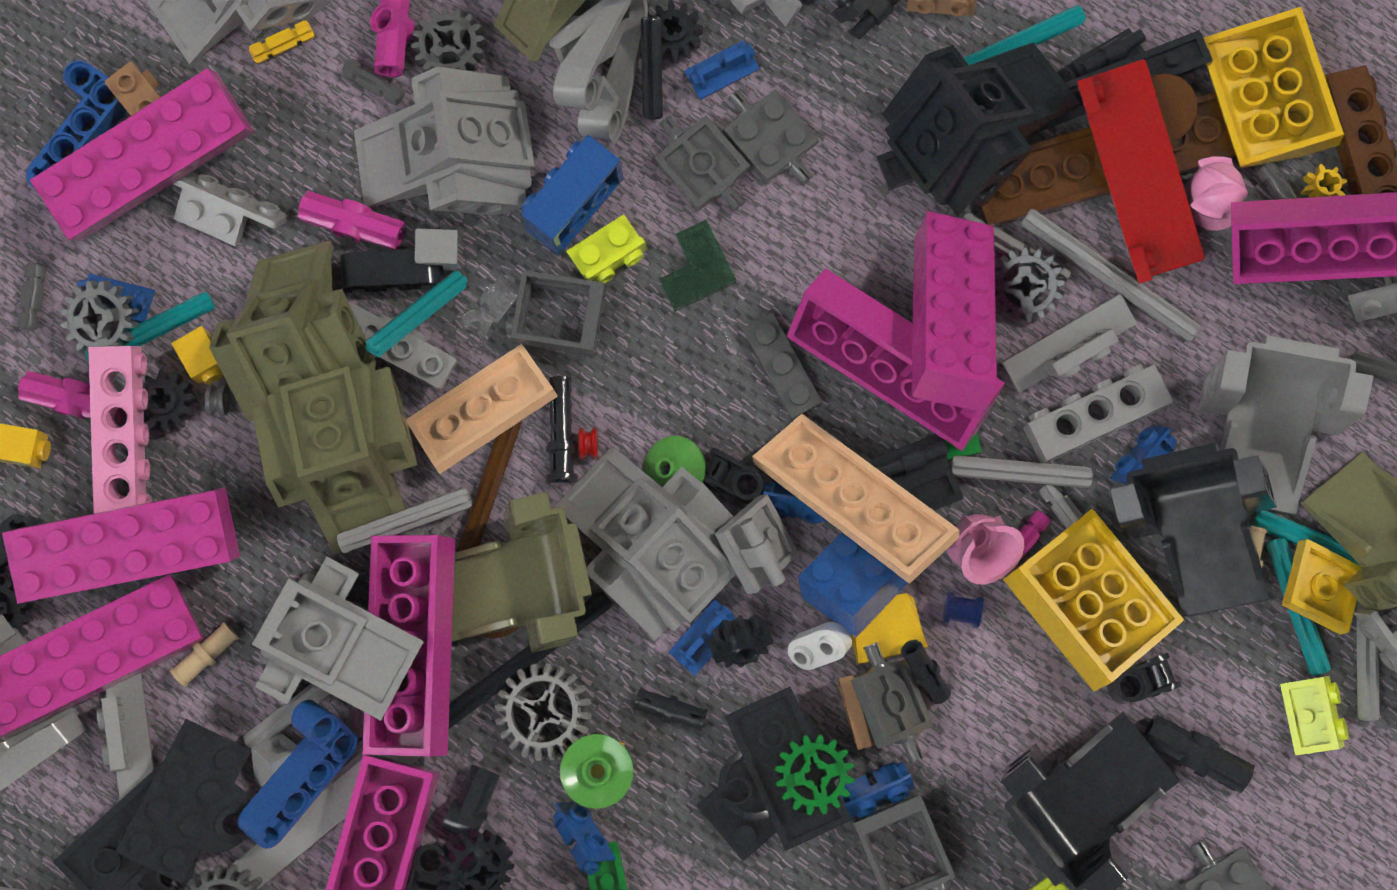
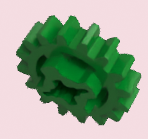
(830, 770)

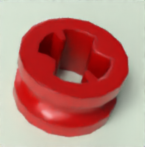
(588, 443)

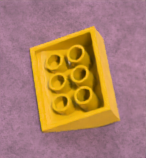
(1273, 90)
(1093, 600)

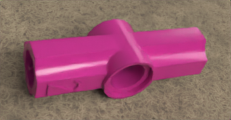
(393, 33)
(351, 220)
(63, 396)

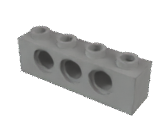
(1149, 396)

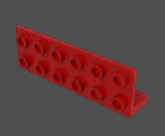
(1141, 170)

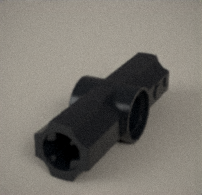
(1199, 753)

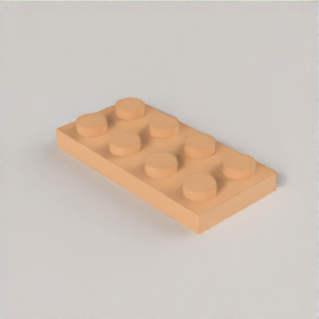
(481, 408)

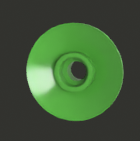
(678, 453)
(577, 776)

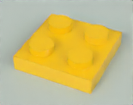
(1317, 586)

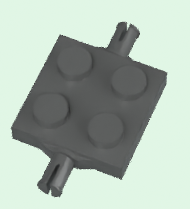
(770, 136)
(702, 163)
(892, 703)
(1229, 872)

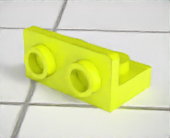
(608, 250)
(1314, 715)

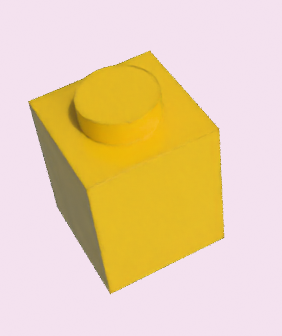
(197, 357)
(23, 446)

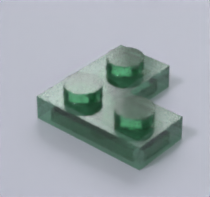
(706, 270)

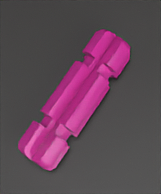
(1037, 523)

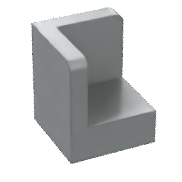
(437, 248)
(269, 756)

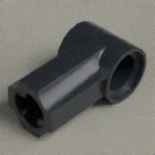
(472, 802)

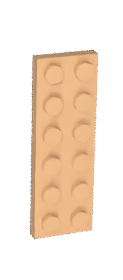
(856, 498)

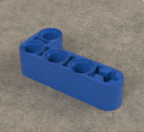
(90, 108)
(301, 776)

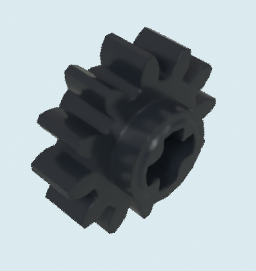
(687, 34)
(175, 409)
(740, 641)

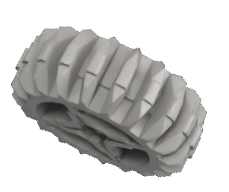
(515, 699)

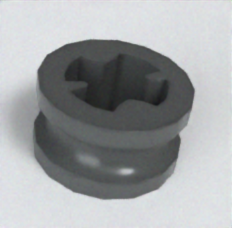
(217, 399)

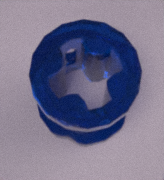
(963, 610)

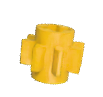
(1327, 178)

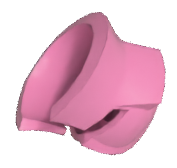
(1213, 190)
(986, 548)

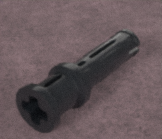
(561, 447)

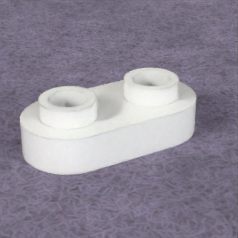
(819, 645)

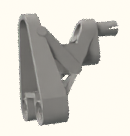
(584, 45)

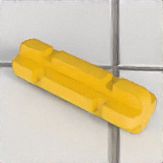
(281, 42)

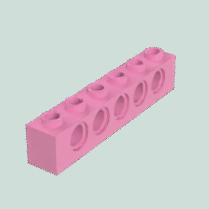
(107, 434)

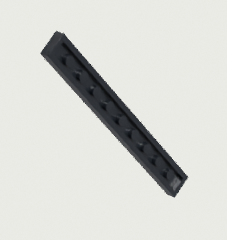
(1174, 57)

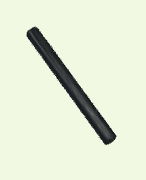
(523, 660)

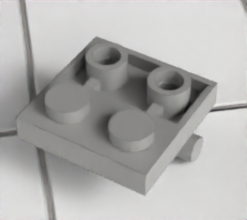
(757, 545)

